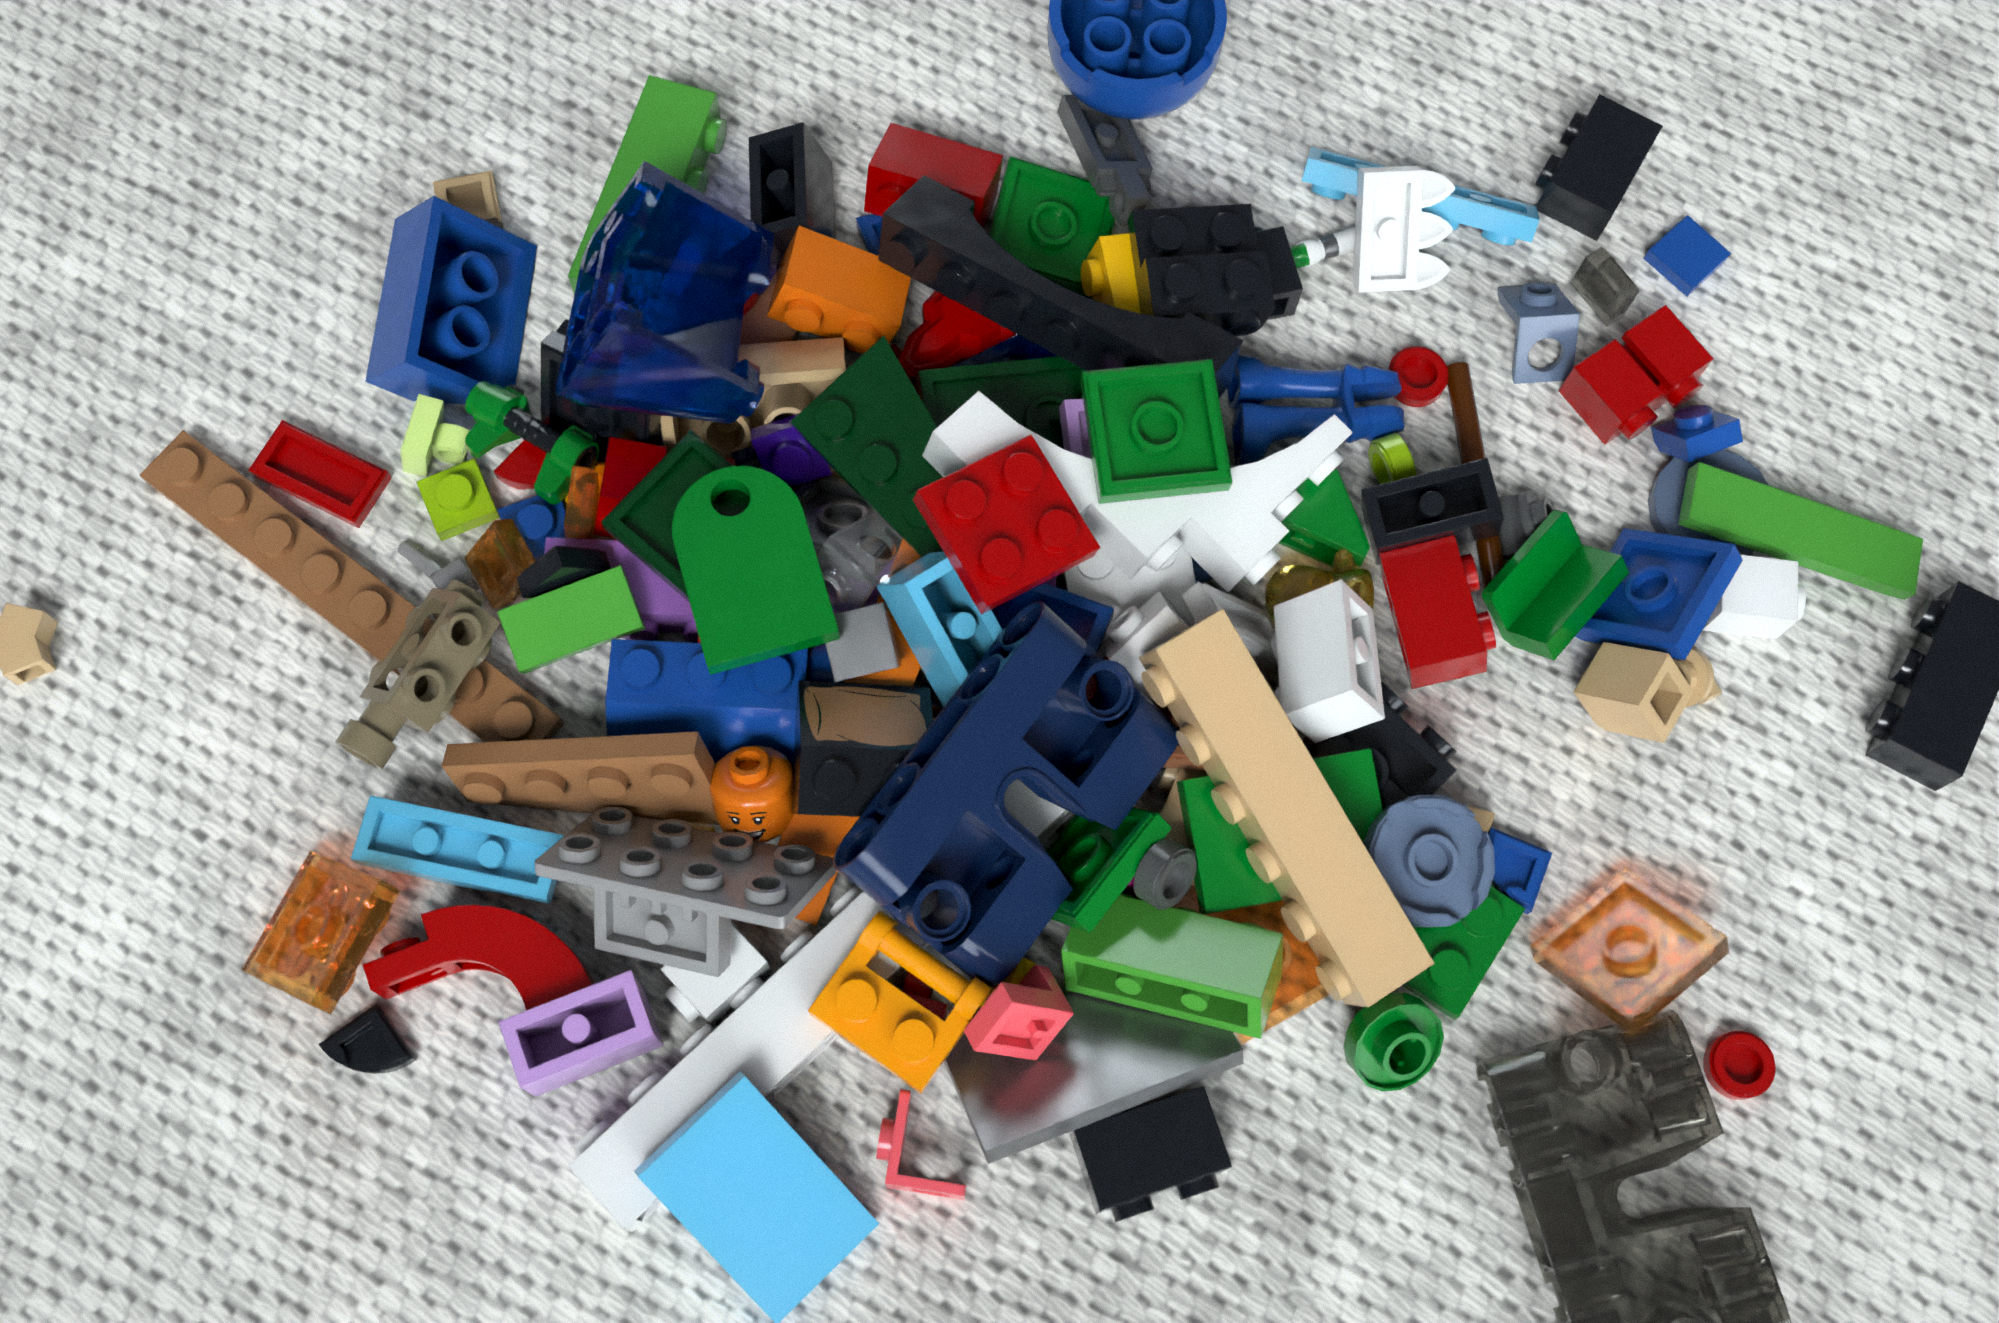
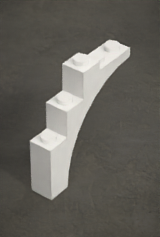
(1221, 530)

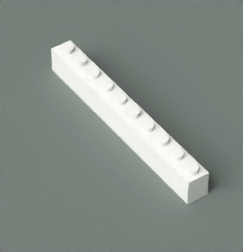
(764, 1039)

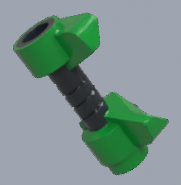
(506, 416)

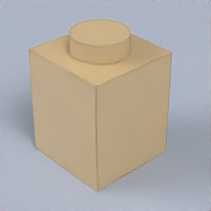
(1633, 691)

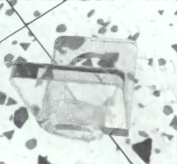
(852, 572)

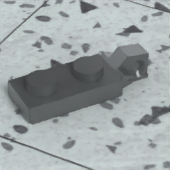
(1108, 156)

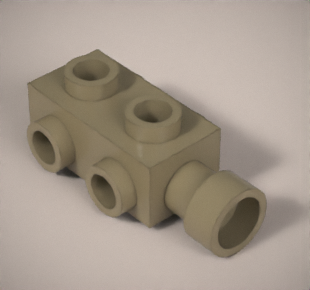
(428, 669)

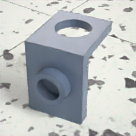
(1540, 313)

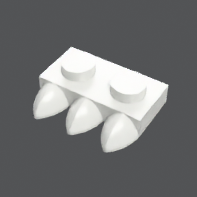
(1394, 228)

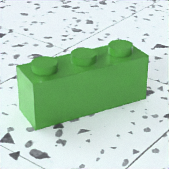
(1178, 965)

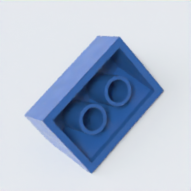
(450, 305)
(670, 690)

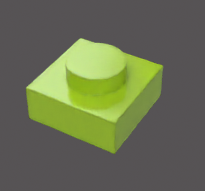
(457, 499)

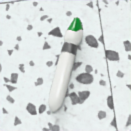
(1312, 251)

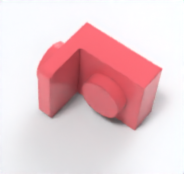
(1020, 1017)

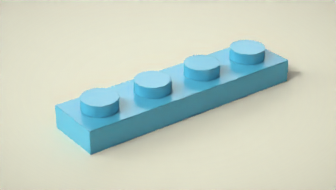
(1498, 217)

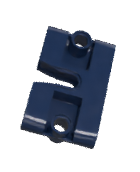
(944, 809)

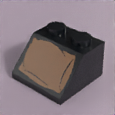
(852, 742)

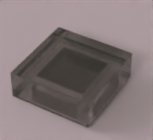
(1604, 286)

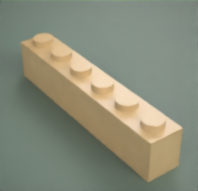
(1285, 812)

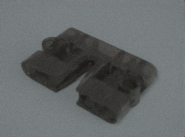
(1576, 1147)

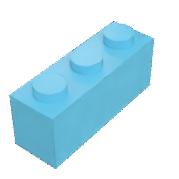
(939, 621)

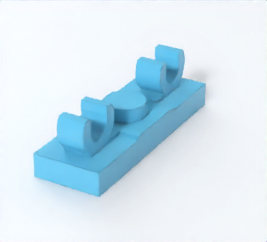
(454, 849)

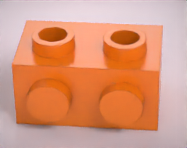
(837, 291)

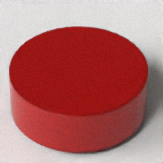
(1421, 376)
(1739, 1065)

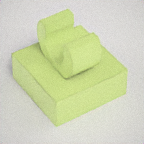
(431, 437)

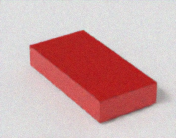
(320, 474)

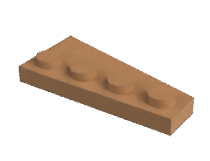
(645, 773)

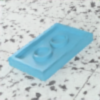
(756, 1197)

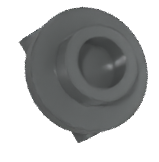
(1522, 516)

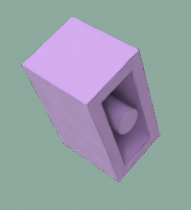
(581, 1034)

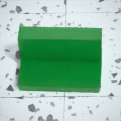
(1551, 588)

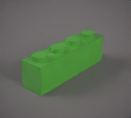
(671, 130)

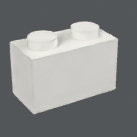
(1327, 662)

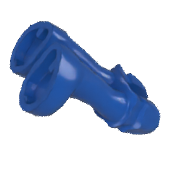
(1260, 425)

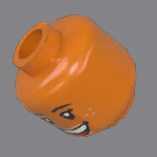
(753, 794)

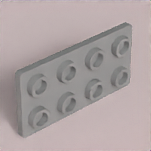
(674, 888)

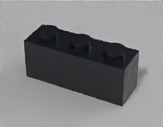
(1940, 689)

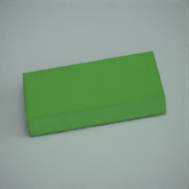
(571, 619)

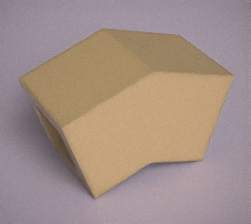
(25, 643)

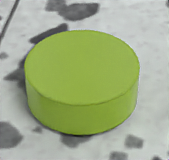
(1390, 459)

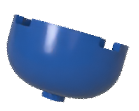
(1135, 53)

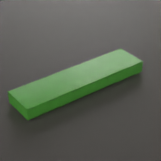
(1800, 531)

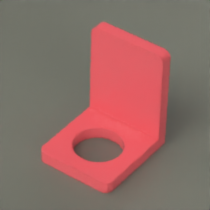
(891, 1149)

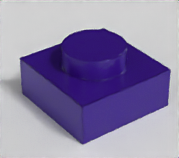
(787, 453)

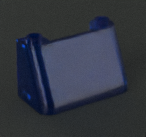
(665, 305)

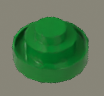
(1393, 1042)

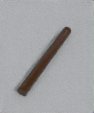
(1472, 449)

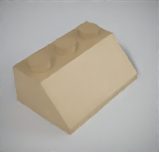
(791, 378)

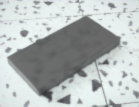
(1092, 1069)

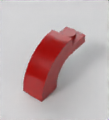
(481, 940)

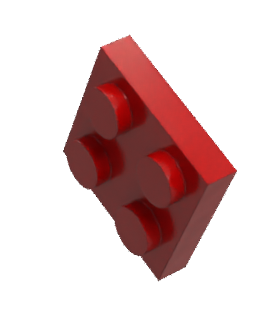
(1006, 523)

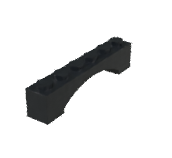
(943, 246)

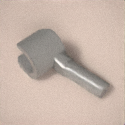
(440, 576)

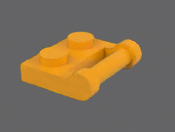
(887, 1021)

